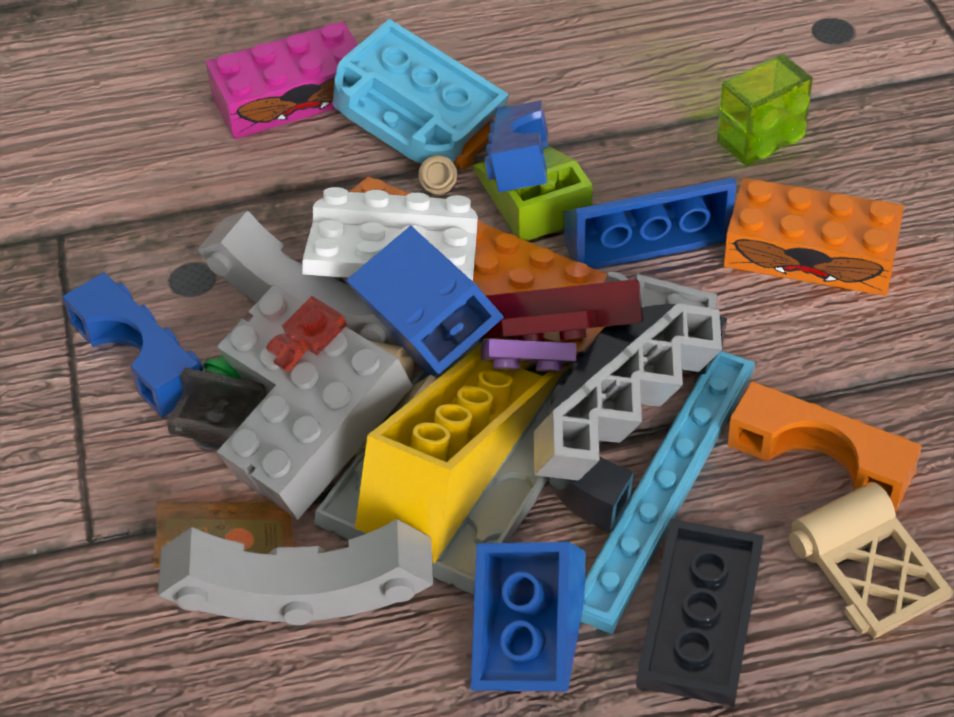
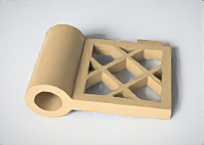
(842, 532)

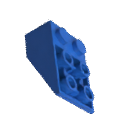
(424, 301)

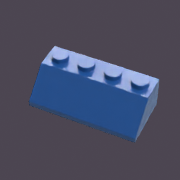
(650, 224)

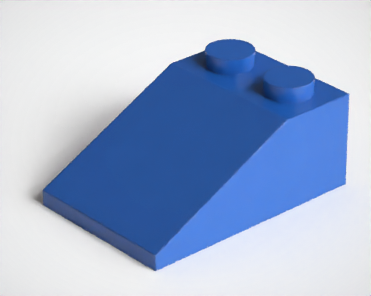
(526, 615)

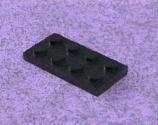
(700, 613)

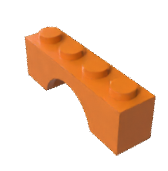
(775, 423)

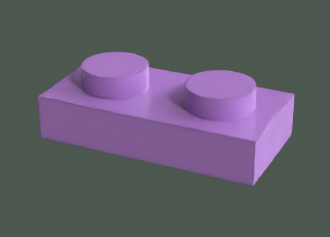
(510, 353)

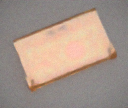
(256, 524)

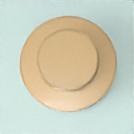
(437, 175)

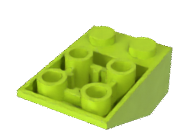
(541, 207)

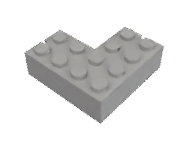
(311, 413)

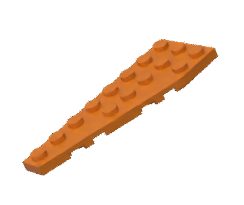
(514, 265)

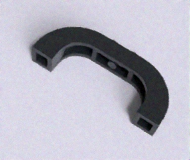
(606, 487)

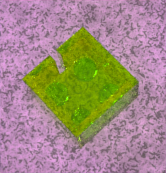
(764, 109)

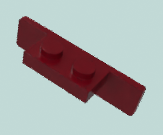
(566, 310)

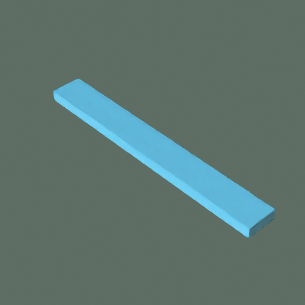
(662, 491)

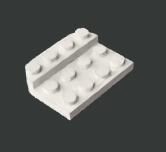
(357, 226)

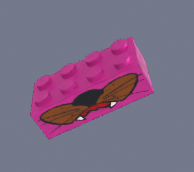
(279, 79)

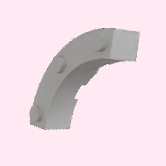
(254, 262)
(295, 581)

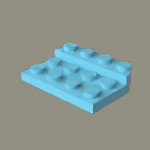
(413, 94)

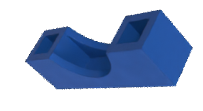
(517, 147)
(107, 314)

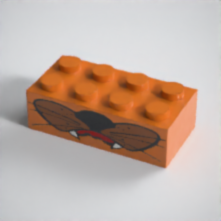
(813, 236)

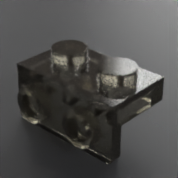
(213, 405)

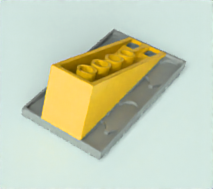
(451, 463)

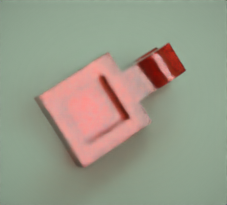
(307, 329)

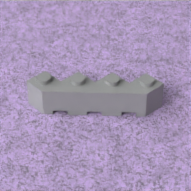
(612, 399)

